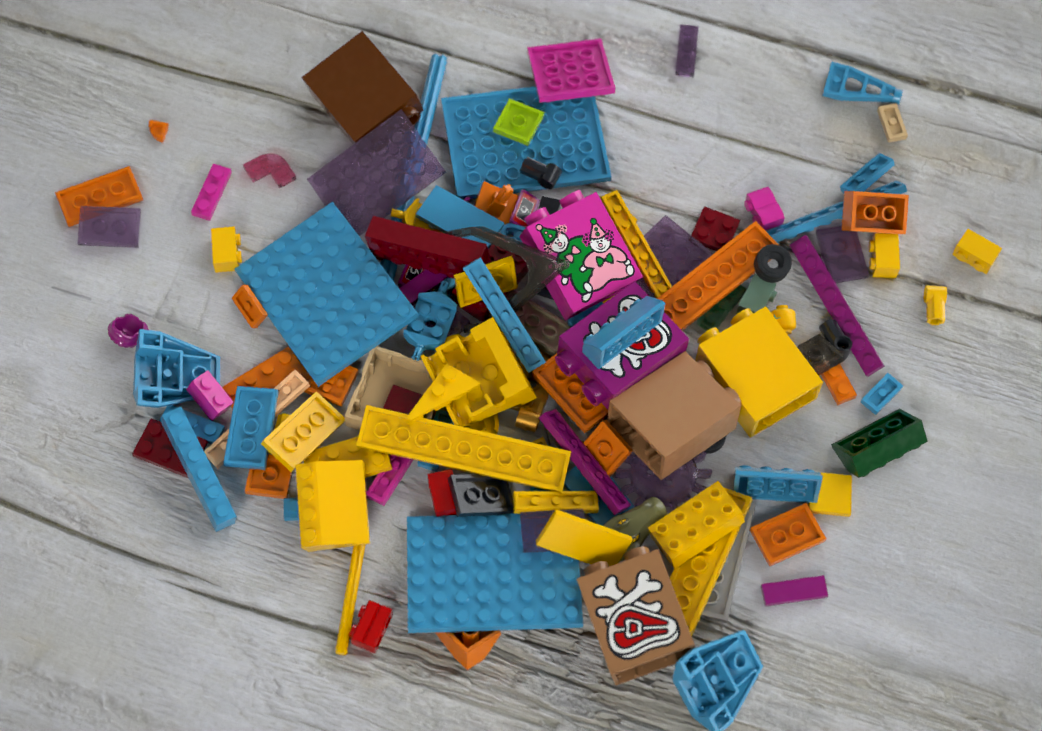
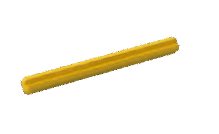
(350, 599)

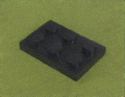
(480, 495)

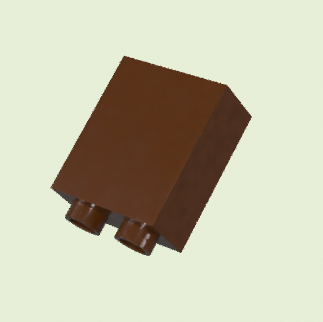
(361, 88)

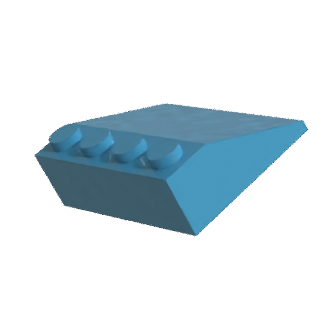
(778, 485)

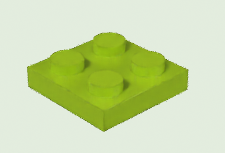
(518, 122)

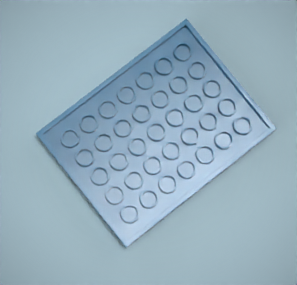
(566, 137)
(326, 293)
(478, 579)

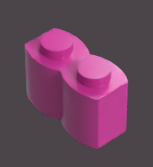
(764, 208)

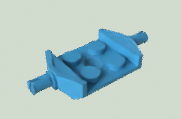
(431, 307)

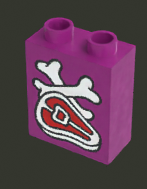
(631, 365)

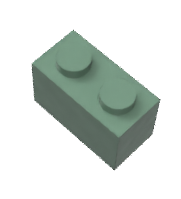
(757, 295)

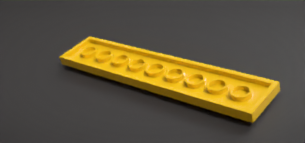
(464, 449)

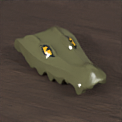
(637, 520)

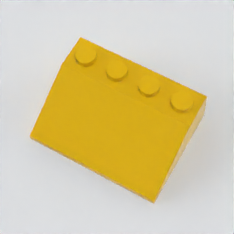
(332, 504)

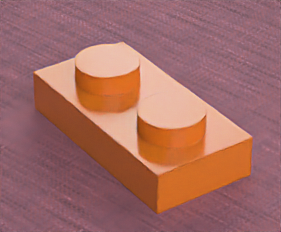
(249, 306)
(839, 384)

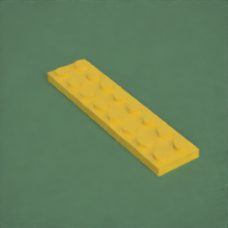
(698, 575)

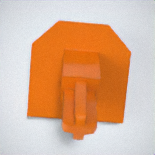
(497, 201)

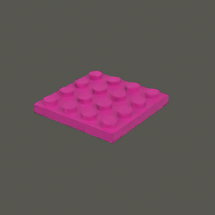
(570, 70)

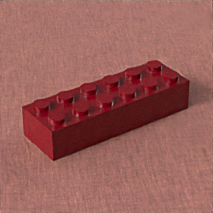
(422, 247)

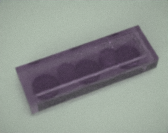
(686, 50)

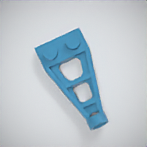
(837, 79)

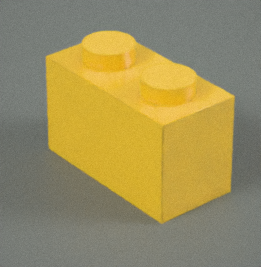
(225, 249)
(977, 251)
(885, 255)

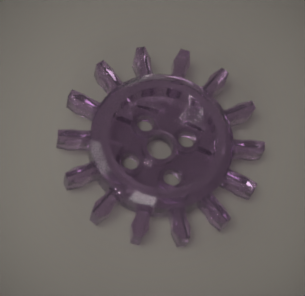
(651, 486)

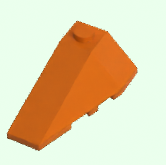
(469, 646)

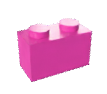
(209, 395)

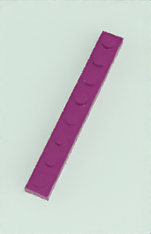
(836, 305)

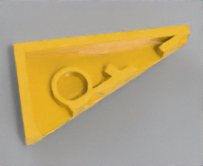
(446, 387)

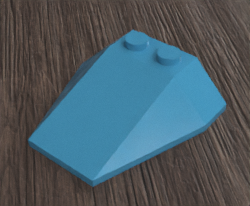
(167, 367)
(717, 679)

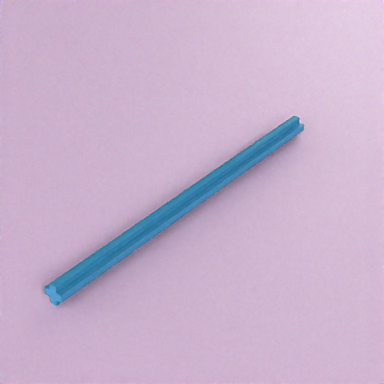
(423, 126)

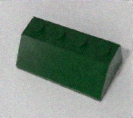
(880, 442)

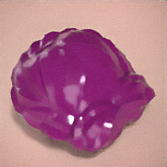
(125, 330)

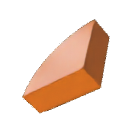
(158, 129)

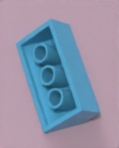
(623, 331)

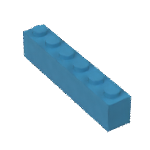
(198, 469)

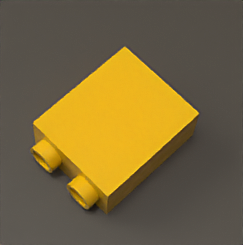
(761, 367)

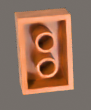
(875, 212)

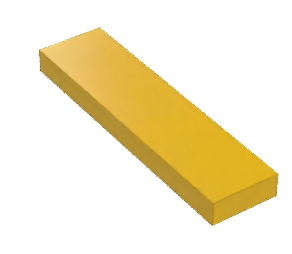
(550, 500)

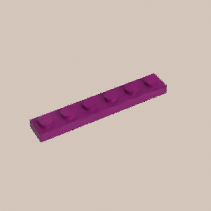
(585, 461)

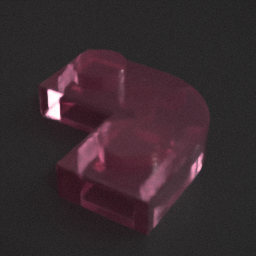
(270, 164)

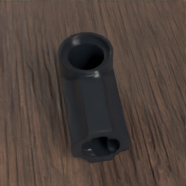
(546, 175)
(835, 336)

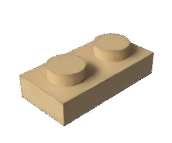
(892, 122)

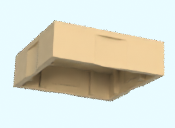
(378, 375)

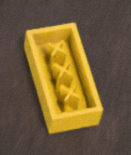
(696, 524)

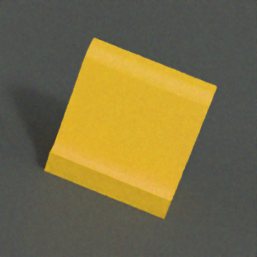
(491, 361)

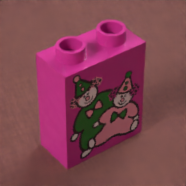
(590, 243)

